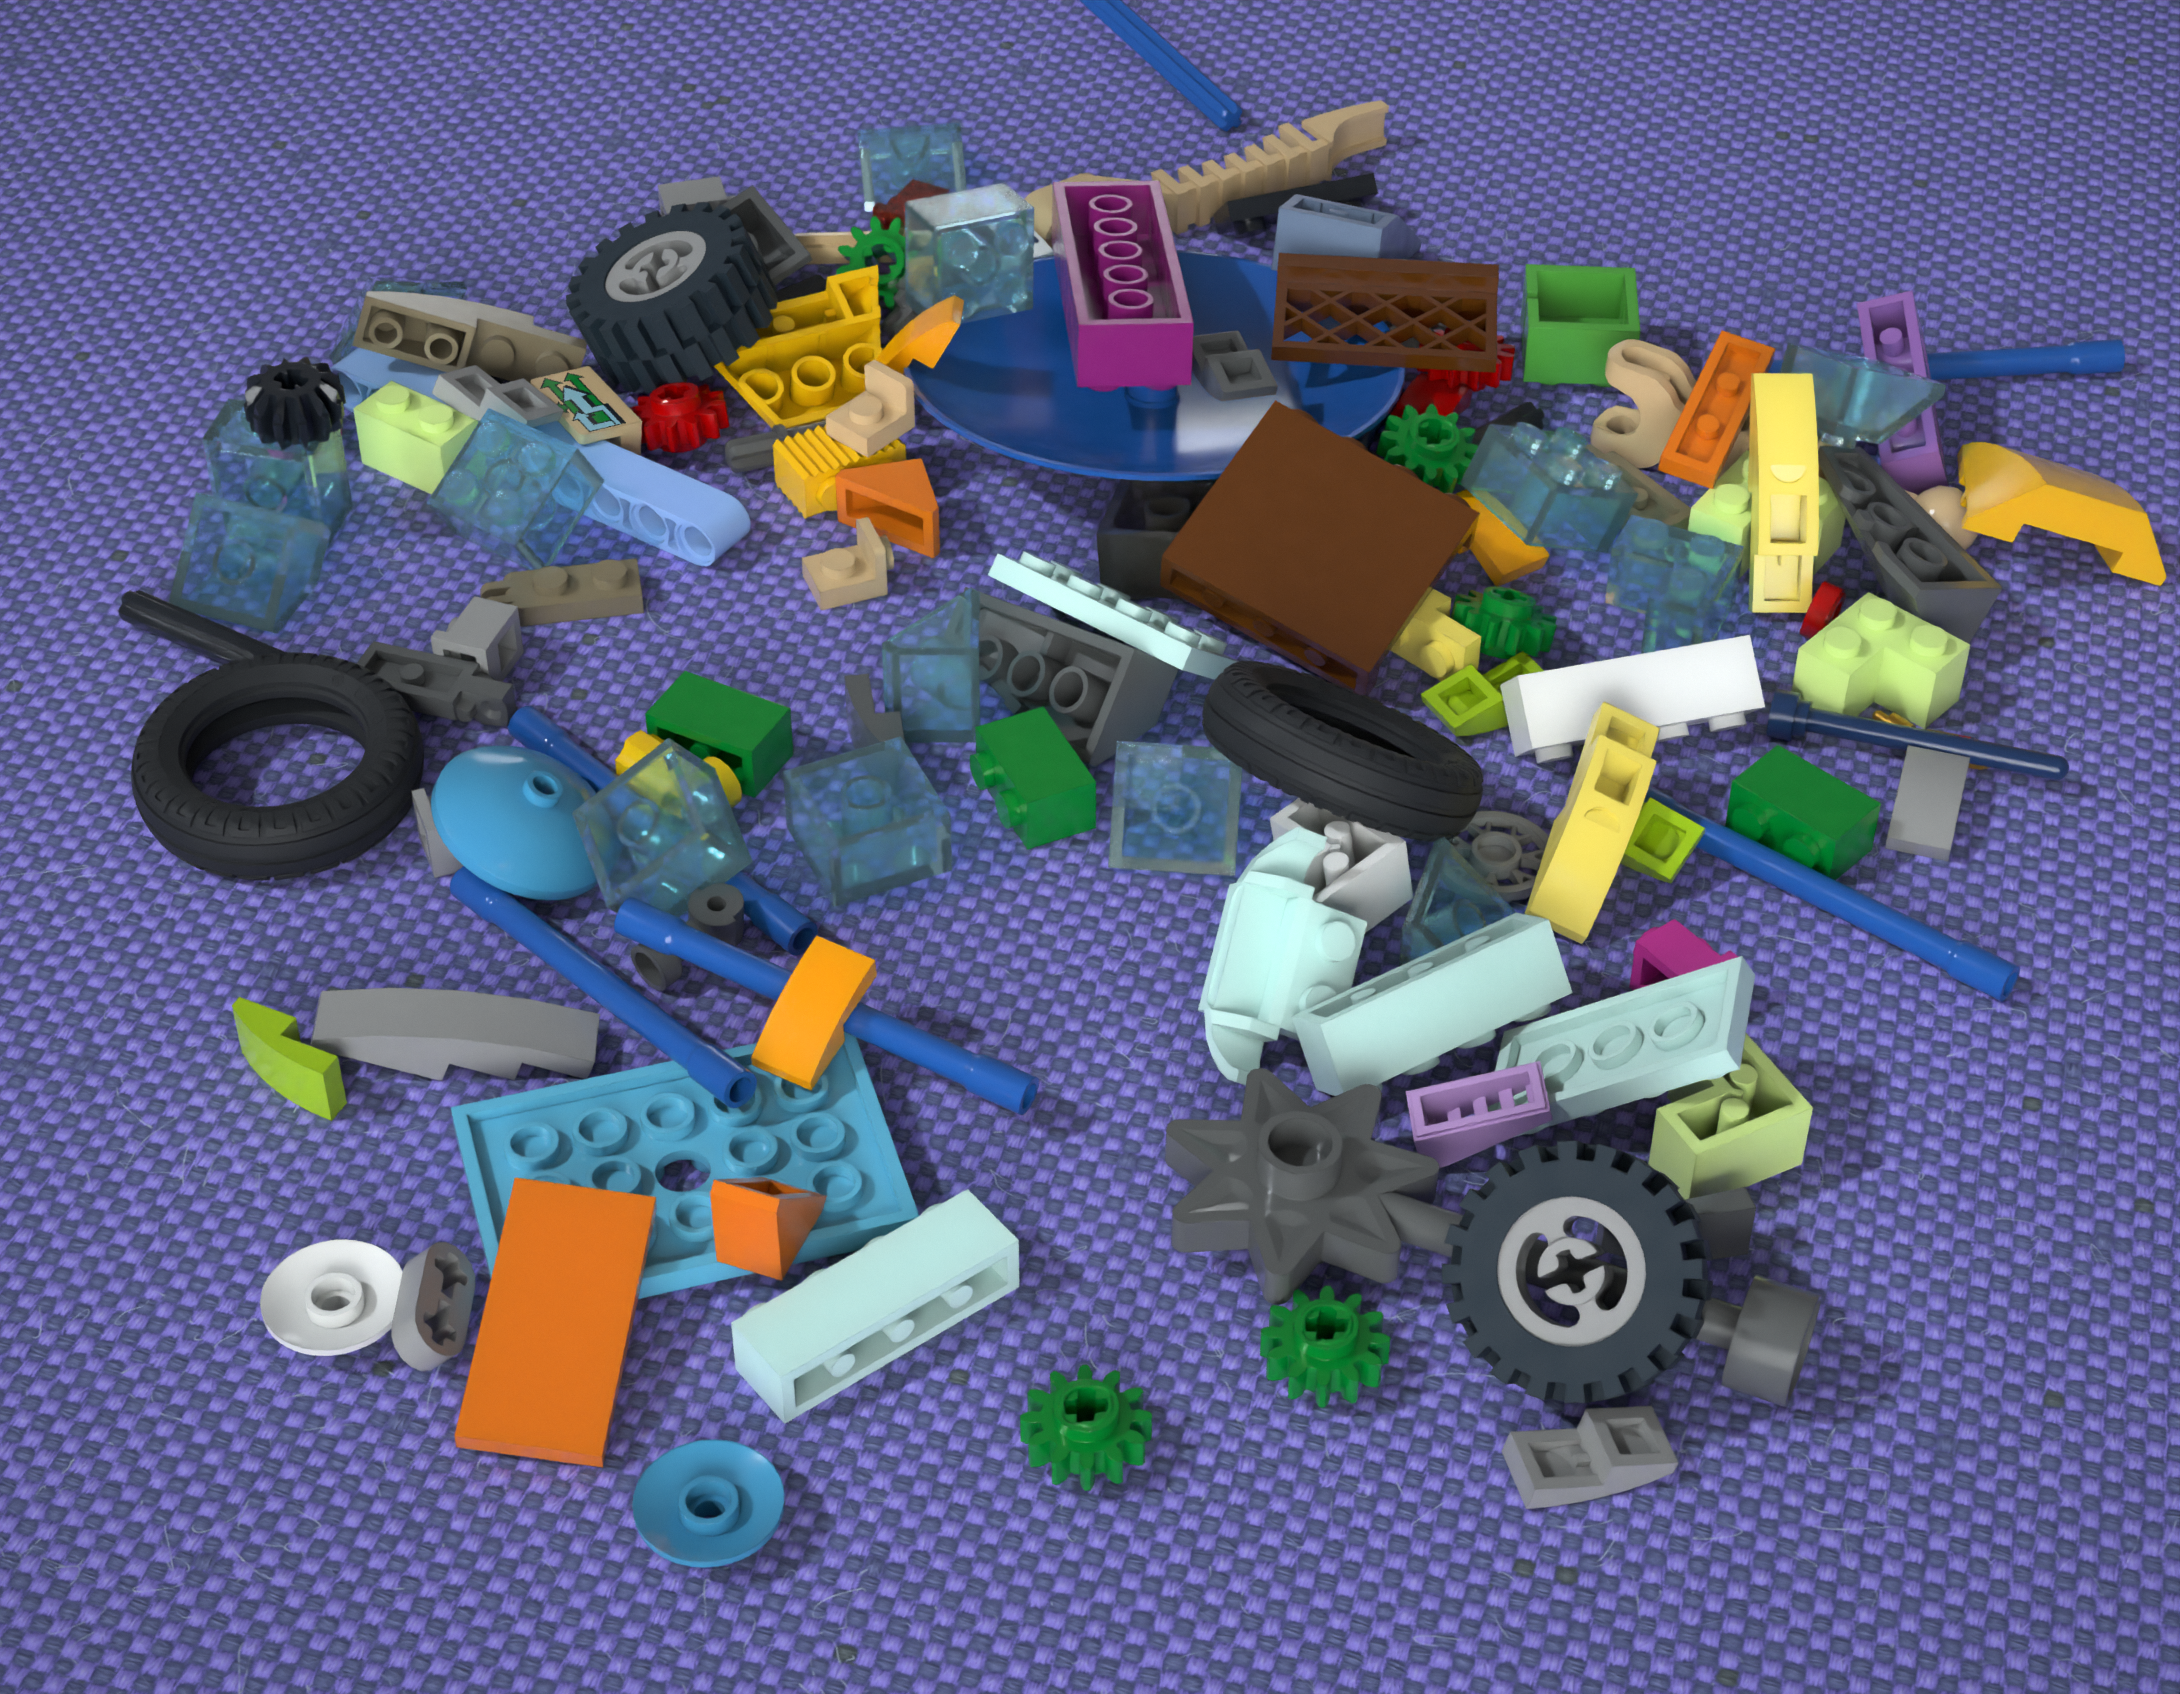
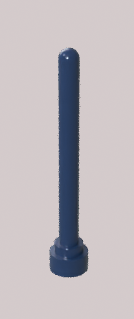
(1794, 716)

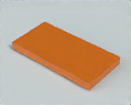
(557, 1323)

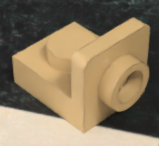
(877, 414)
(850, 572)

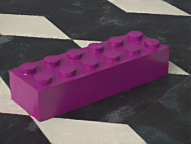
(1121, 285)

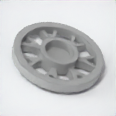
(1500, 855)

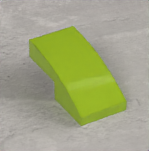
(1473, 701)
(1661, 841)
(290, 1067)

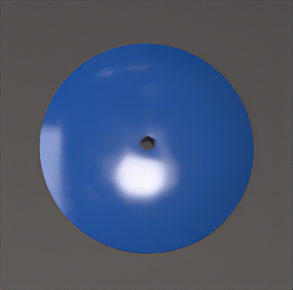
(1017, 392)

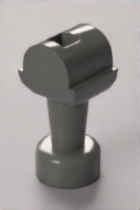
(714, 911)

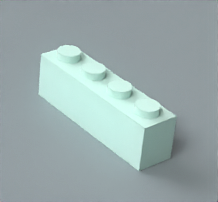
(1433, 1005)
(875, 1305)

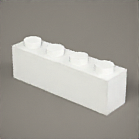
(1664, 687)

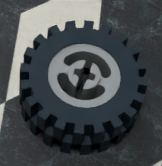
(672, 297)
(1607, 1348)

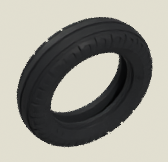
(1342, 751)
(286, 837)

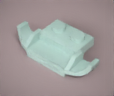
(1274, 954)

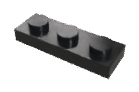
(1252, 214)

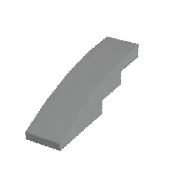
(473, 1030)

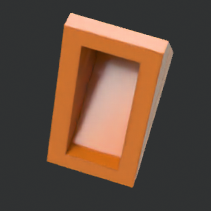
(895, 500)
(762, 1223)

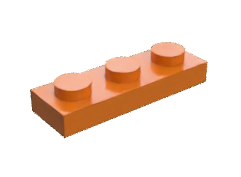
(1715, 410)

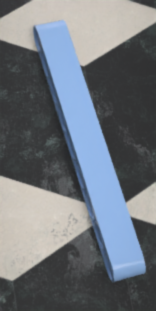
(637, 492)

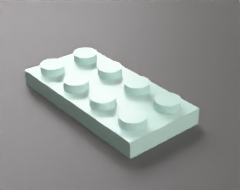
(1114, 613)
(1636, 1042)

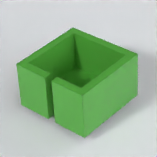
(1574, 320)

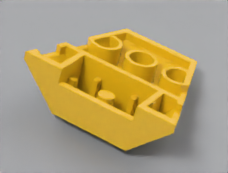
(811, 352)
(2020, 489)

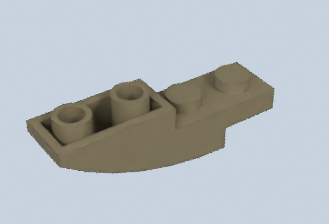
(461, 334)

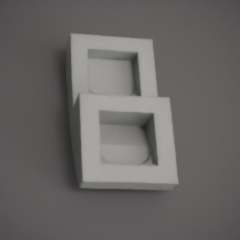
(474, 391)
(1927, 803)
(1599, 1458)

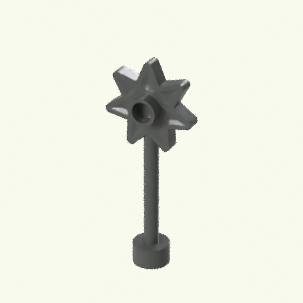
(1320, 1189)

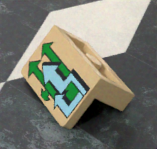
(591, 408)

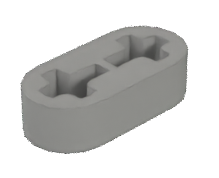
(446, 1312)

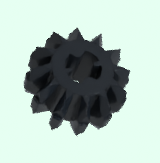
(294, 403)

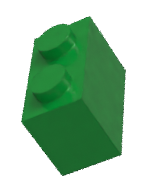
(725, 723)
(1034, 778)
(1803, 812)

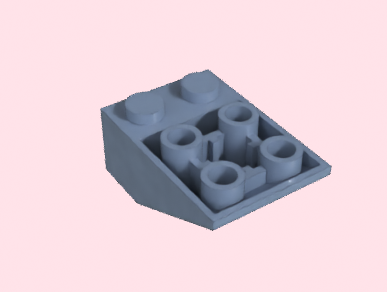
(1340, 229)

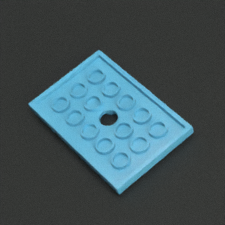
(634, 1122)

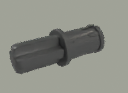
(757, 450)

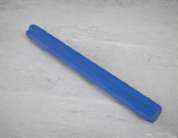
(1168, 62)

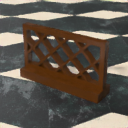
(1372, 290)

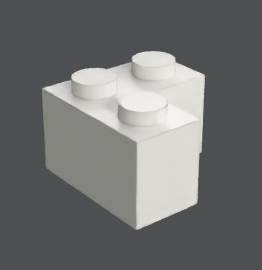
(1359, 868)

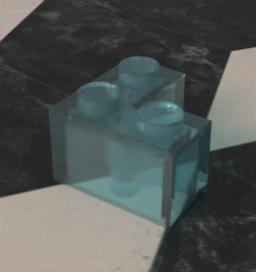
(1675, 579)

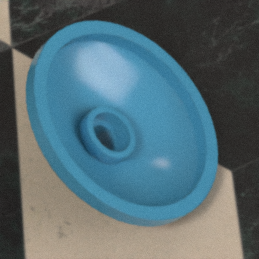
(513, 821)

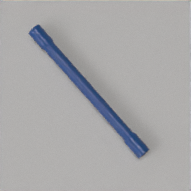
(2073, 358)
(766, 910)
(1958, 958)
(703, 1061)
(976, 1072)

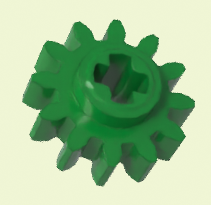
(871, 248)
(1428, 446)
(1505, 621)
(1324, 1346)
(1086, 1427)

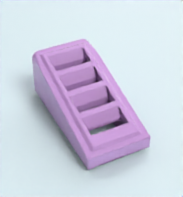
(1441, 1112)

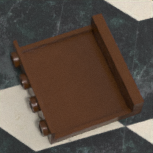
(1317, 547)

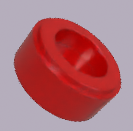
(1823, 609)

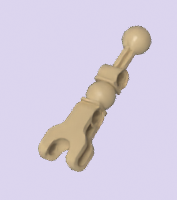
(1660, 388)

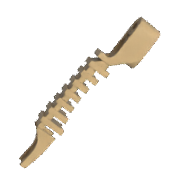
(1282, 166)

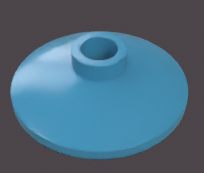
(706, 1481)

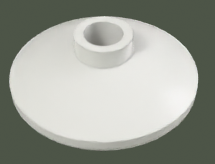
(331, 1297)

